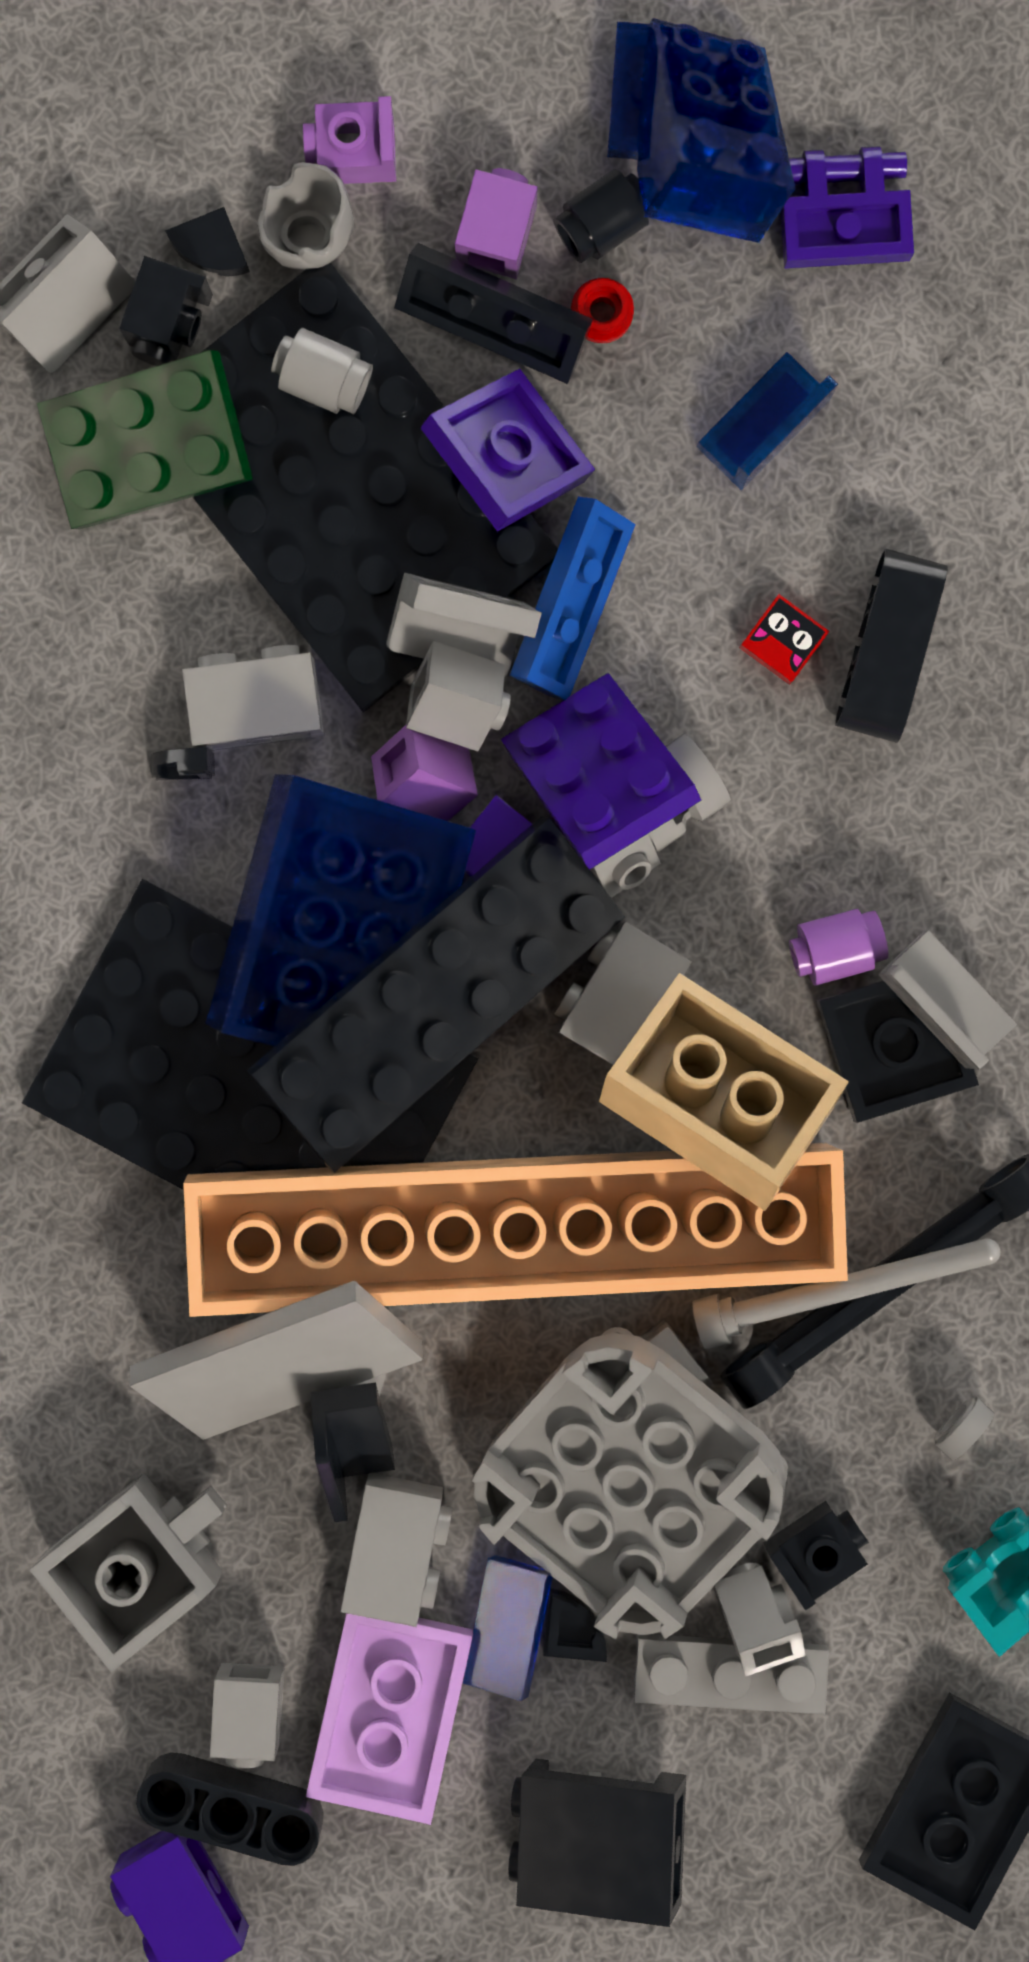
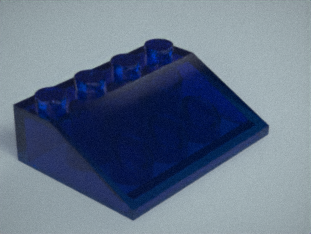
(324, 899)

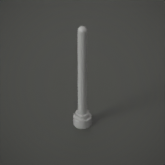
(722, 1318)

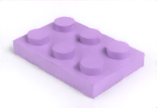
(390, 1716)

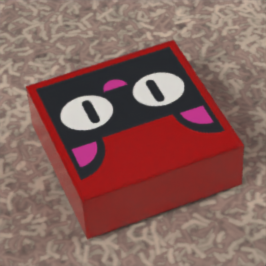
(784, 639)

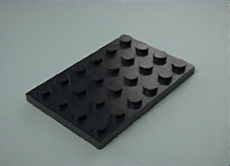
(349, 496)
(166, 1087)

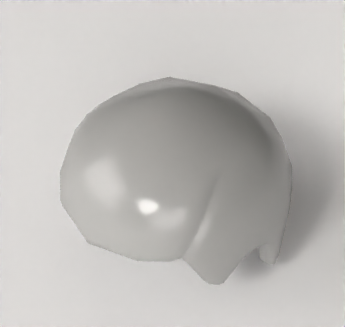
(313, 197)

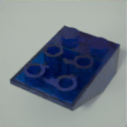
(710, 134)

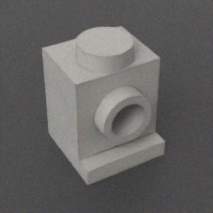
(758, 1619)

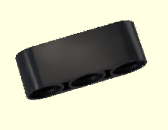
(893, 645)
(201, 1820)

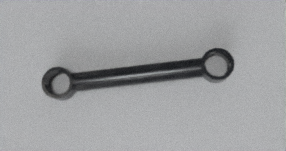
(774, 1361)

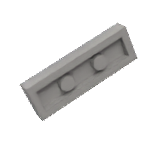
(710, 1675)

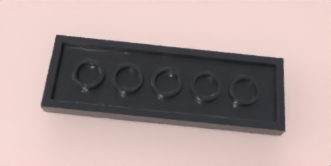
(436, 994)

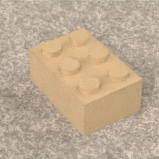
(721, 1091)

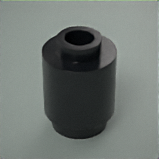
(602, 216)

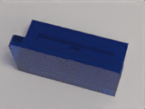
(765, 420)

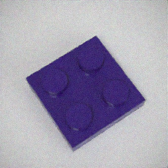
(507, 449)

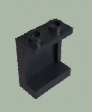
(599, 1844)

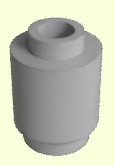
(321, 371)

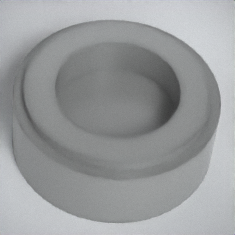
(963, 1428)

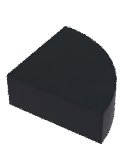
(209, 244)
(186, 765)
(571, 1630)

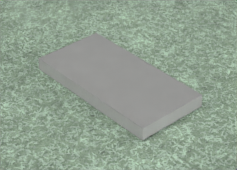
(277, 1361)

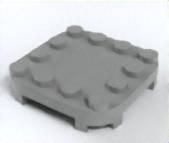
(630, 1483)

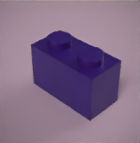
(178, 1901)

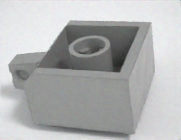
(155, 1536)

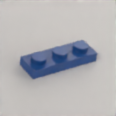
(573, 598)

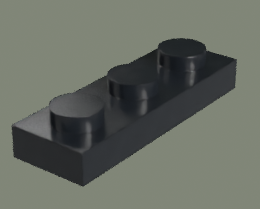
(492, 313)

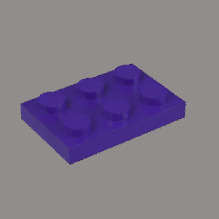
(600, 770)

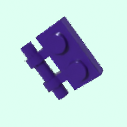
(849, 226)

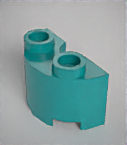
(995, 1581)

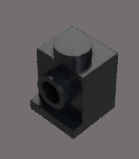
(163, 311)
(794, 1547)

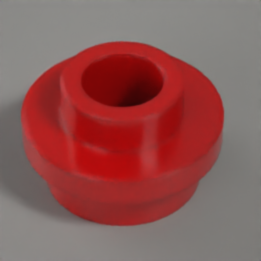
(616, 296)

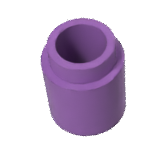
(838, 946)

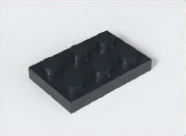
(956, 1814)

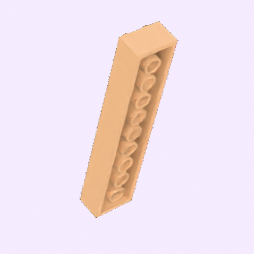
(505, 1230)

